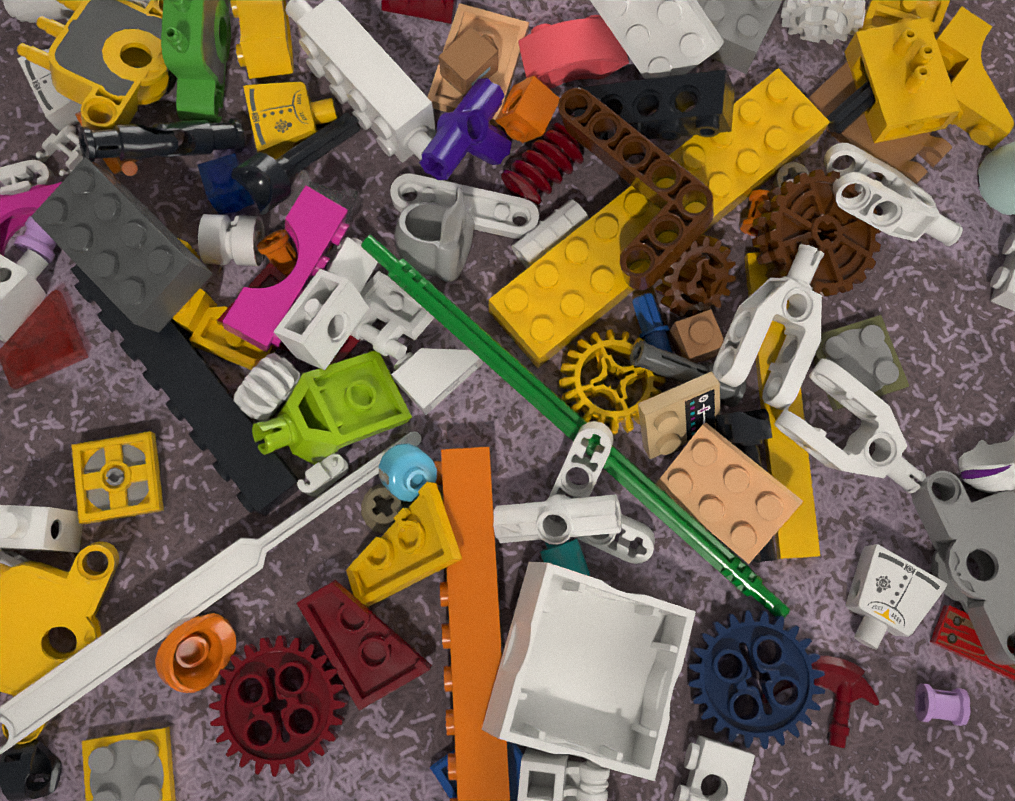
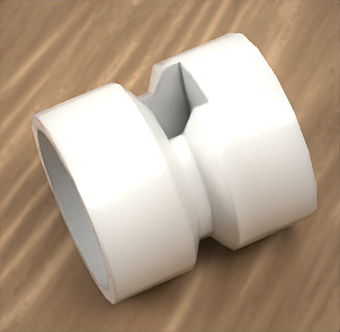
(226, 239)

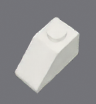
(433, 374)

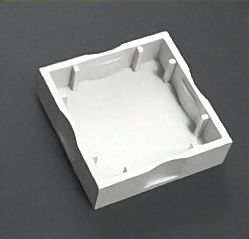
(589, 671)

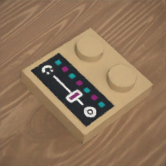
(678, 414)

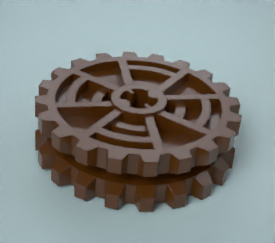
(809, 215)

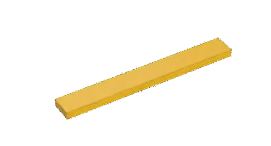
(784, 457)

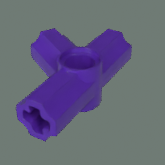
(468, 131)

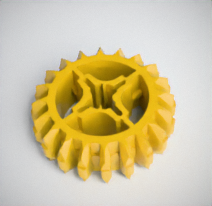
(596, 388)

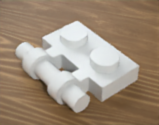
(394, 308)

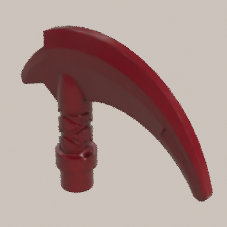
(848, 685)

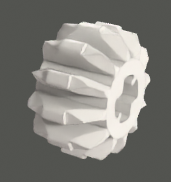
(266, 387)

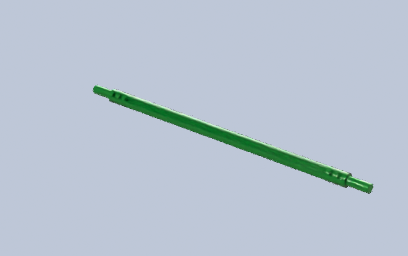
(570, 423)

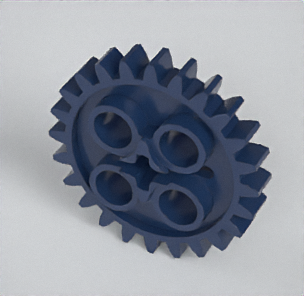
(788, 664)

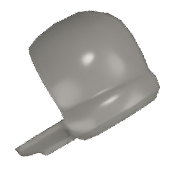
(435, 237)

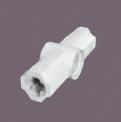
(582, 517)

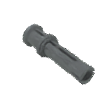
(681, 369)

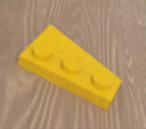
(407, 552)

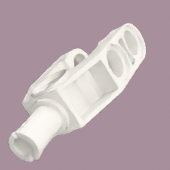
(905, 206)
(753, 321)
(876, 425)

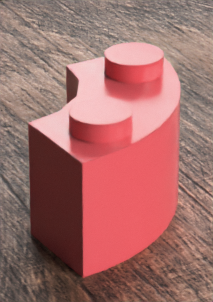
(571, 51)

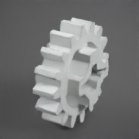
(823, 18)

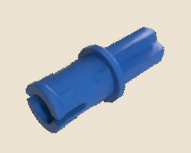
(651, 322)

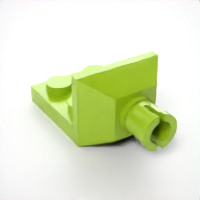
(335, 409)

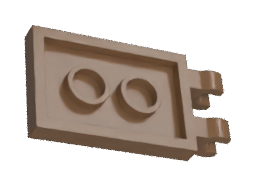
(894, 152)

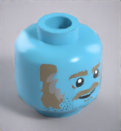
(406, 470)

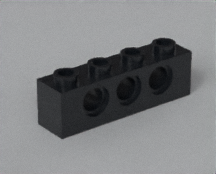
(671, 96)

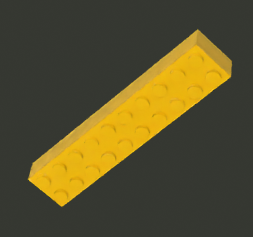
(583, 272)

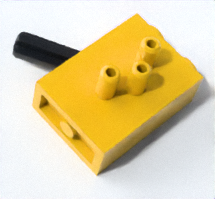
(897, 82)

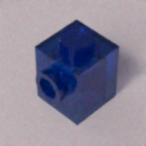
(221, 190)

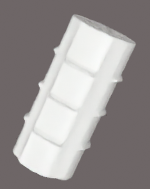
(549, 232)

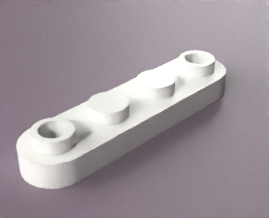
(490, 210)

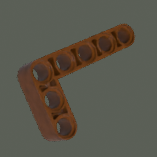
(642, 177)

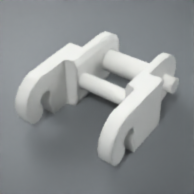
(58, 142)
(323, 475)

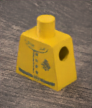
(284, 115)

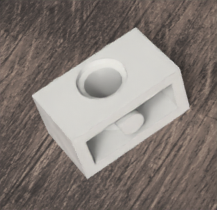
(322, 319)

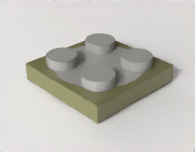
(866, 354)

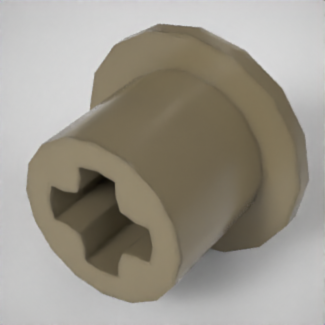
(380, 508)

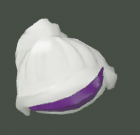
(990, 466)

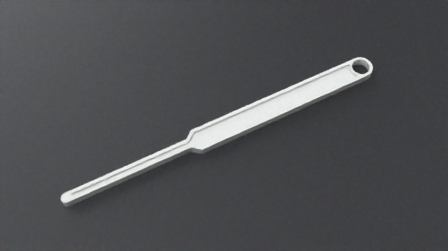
(165, 613)

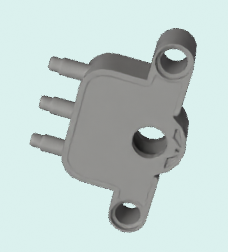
(988, 536)

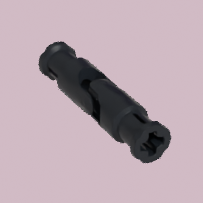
(142, 142)

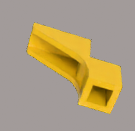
(981, 107)

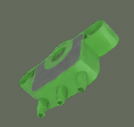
(197, 54)

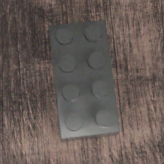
(121, 246)

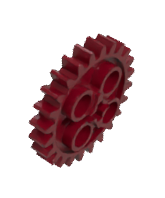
(241, 713)

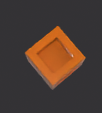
(527, 110)

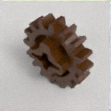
(697, 278)

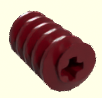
(543, 164)

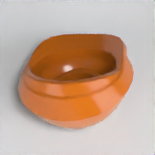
(196, 653)

